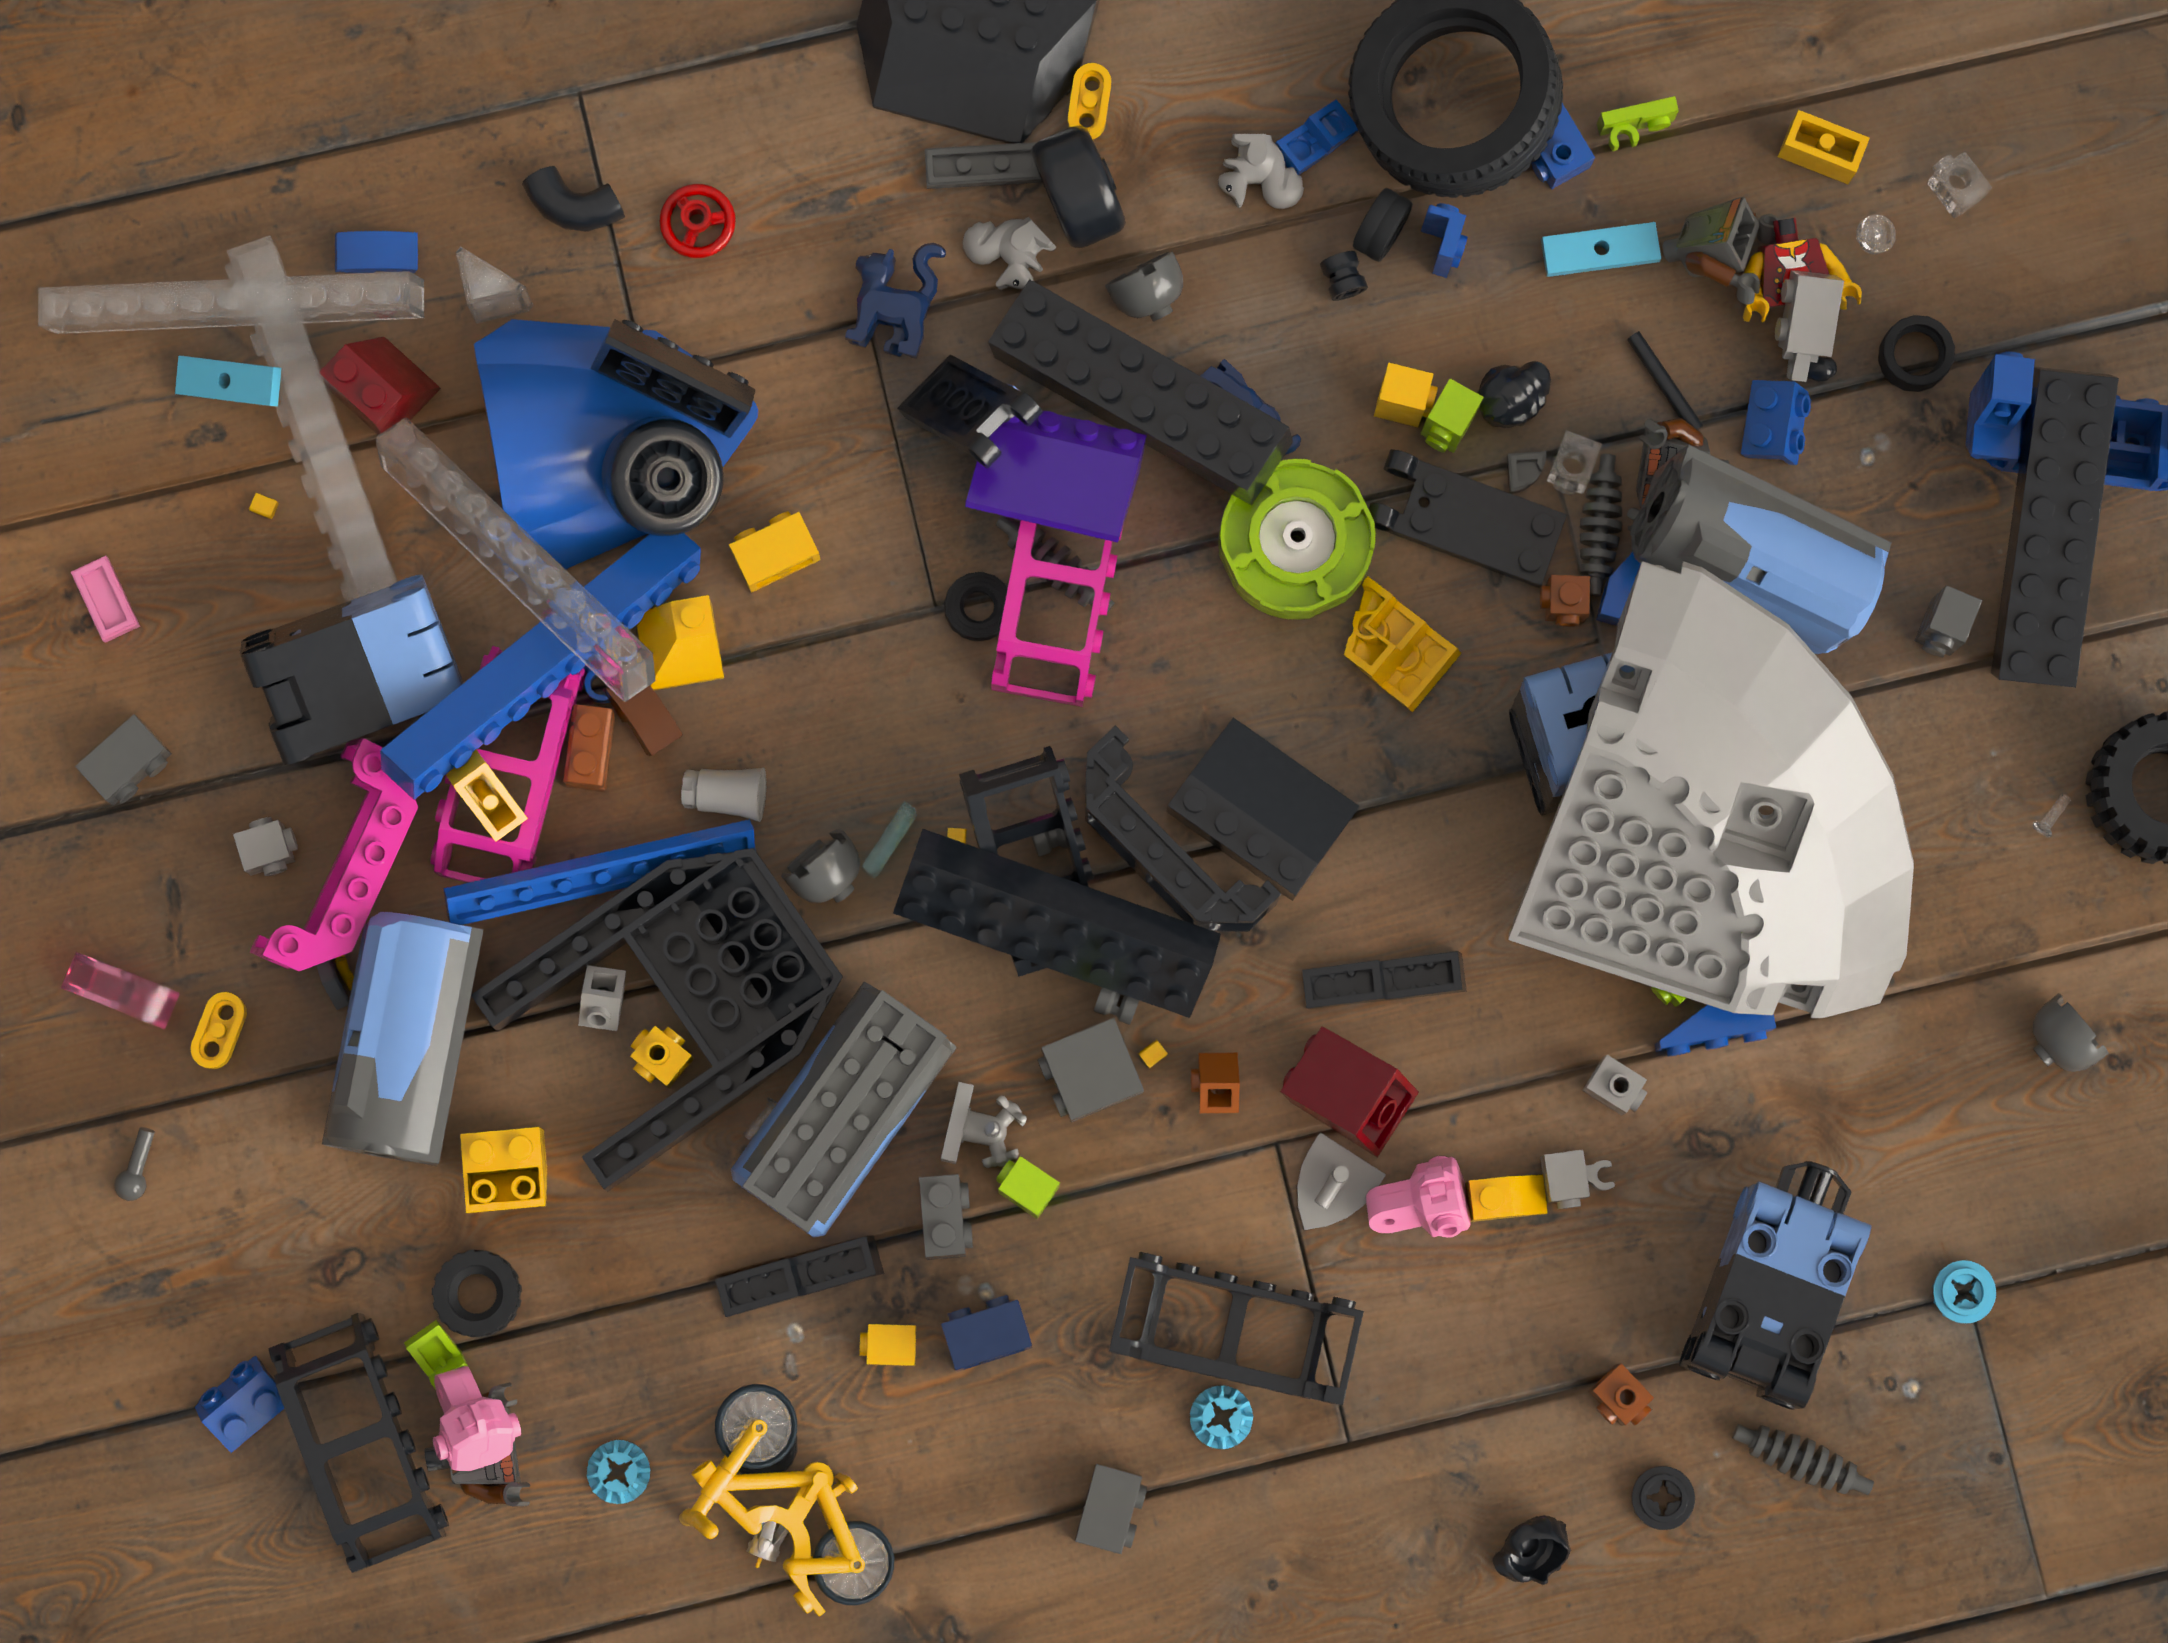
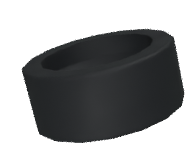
(1937, 333)

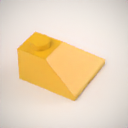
(682, 642)

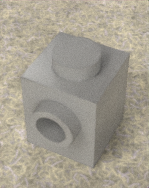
(266, 847)
(602, 998)
(1602, 1086)

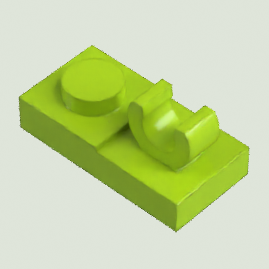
(1653, 114)

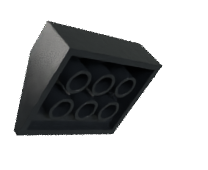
(674, 378)
(1262, 808)

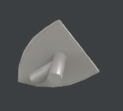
(1333, 1183)

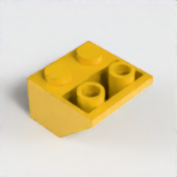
(504, 1169)

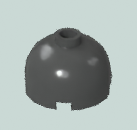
(1148, 288)
(825, 869)
(2065, 1037)

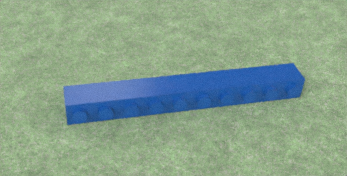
(531, 668)

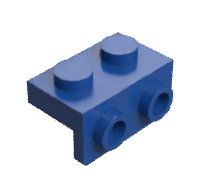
(1447, 224)
(1776, 421)
(240, 1404)

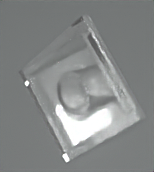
(489, 291)

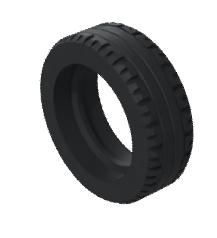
(1475, 166)

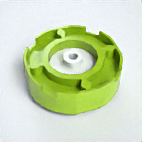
(1304, 576)

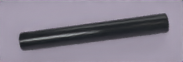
(1663, 380)

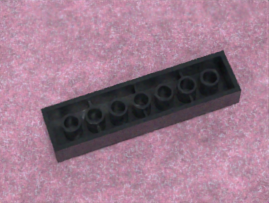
(1141, 391)
(2054, 527)
(1057, 923)

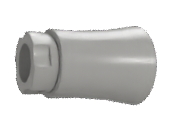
(726, 791)

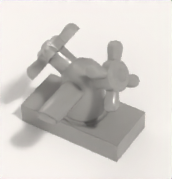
(980, 1128)

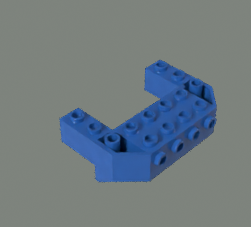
(1999, 414)

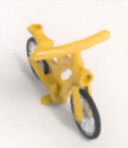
(754, 1432)

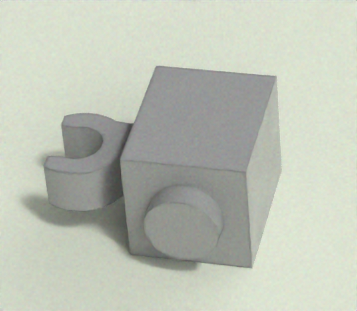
(1568, 1178)

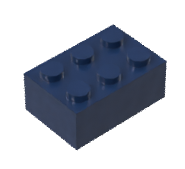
(986, 1334)

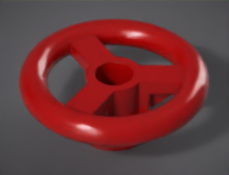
(694, 207)

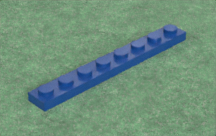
(586, 874)

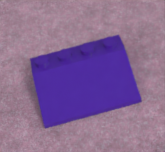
(1061, 474)

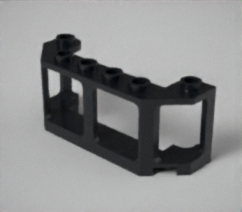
(975, 790)
(1157, 855)
(1226, 1366)
(317, 1454)

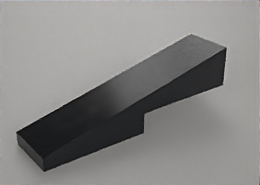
(1384, 980)
(799, 1276)

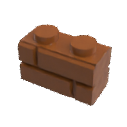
(589, 748)

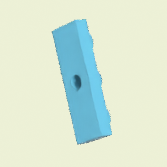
(1623, 245)
(228, 380)

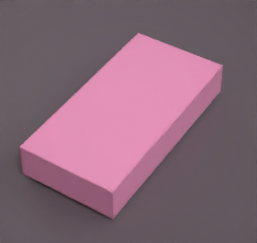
(105, 599)

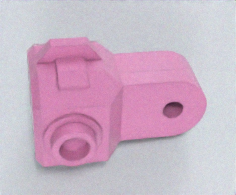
(1430, 1199)
(473, 1427)

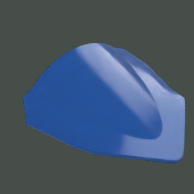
(553, 429)

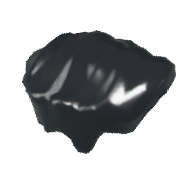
(1514, 393)
(1533, 1550)

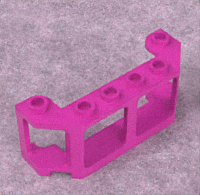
(1010, 647)
(542, 777)
(355, 873)

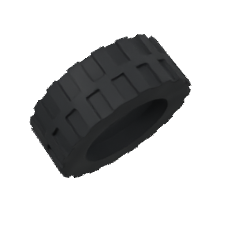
(446, 1293)

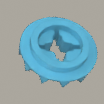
(1982, 1290)
(1225, 1398)
(637, 1474)

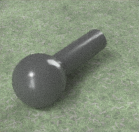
(131, 1183)

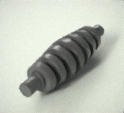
(1601, 524)
(1045, 553)
(1803, 1459)

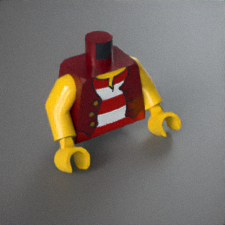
(1775, 261)

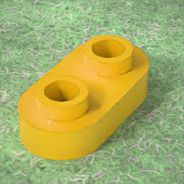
(1090, 103)
(216, 1030)

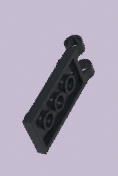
(967, 407)
(1471, 520)

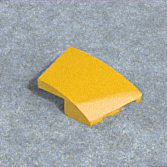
(1397, 647)

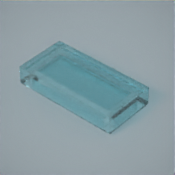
(889, 840)

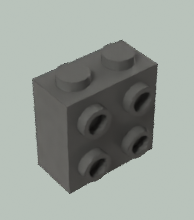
(1090, 1071)
(942, 1217)

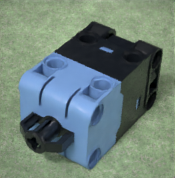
(1778, 1287)

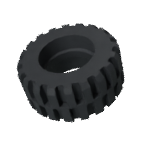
(2113, 792)

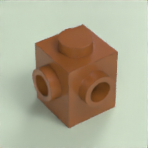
(1566, 599)
(1217, 1082)
(1621, 1397)

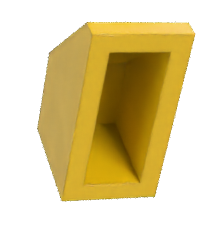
(1506, 1197)

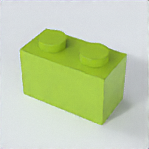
(1451, 417)
(1026, 1186)

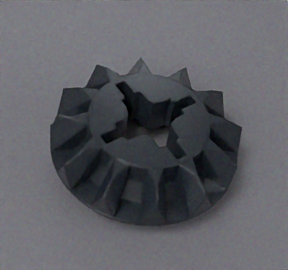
(1676, 1485)

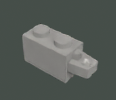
(1808, 320)

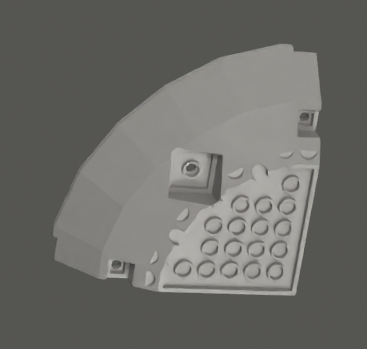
(1660, 834)

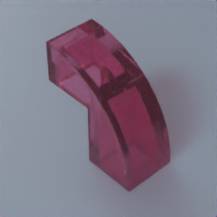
(120, 990)

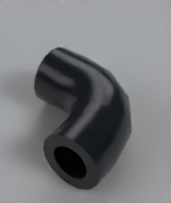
(571, 209)

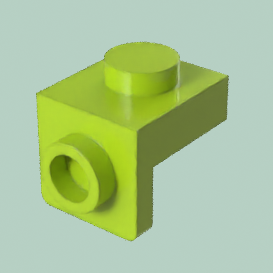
(435, 1351)

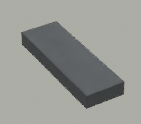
(980, 166)

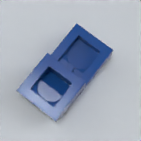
(1317, 137)
(376, 251)

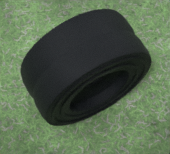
(1382, 224)

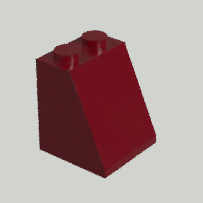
(378, 383)
(1349, 1090)

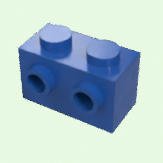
(1564, 155)

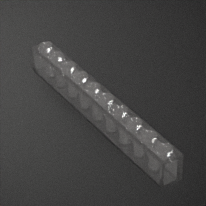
(231, 302)
(317, 437)
(516, 560)

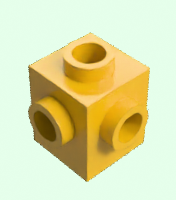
(670, 1066)

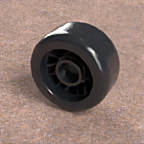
(1079, 186)
(632, 472)

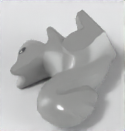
(1264, 164)
(1014, 241)

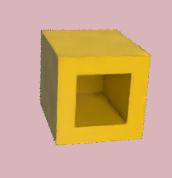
(889, 1344)

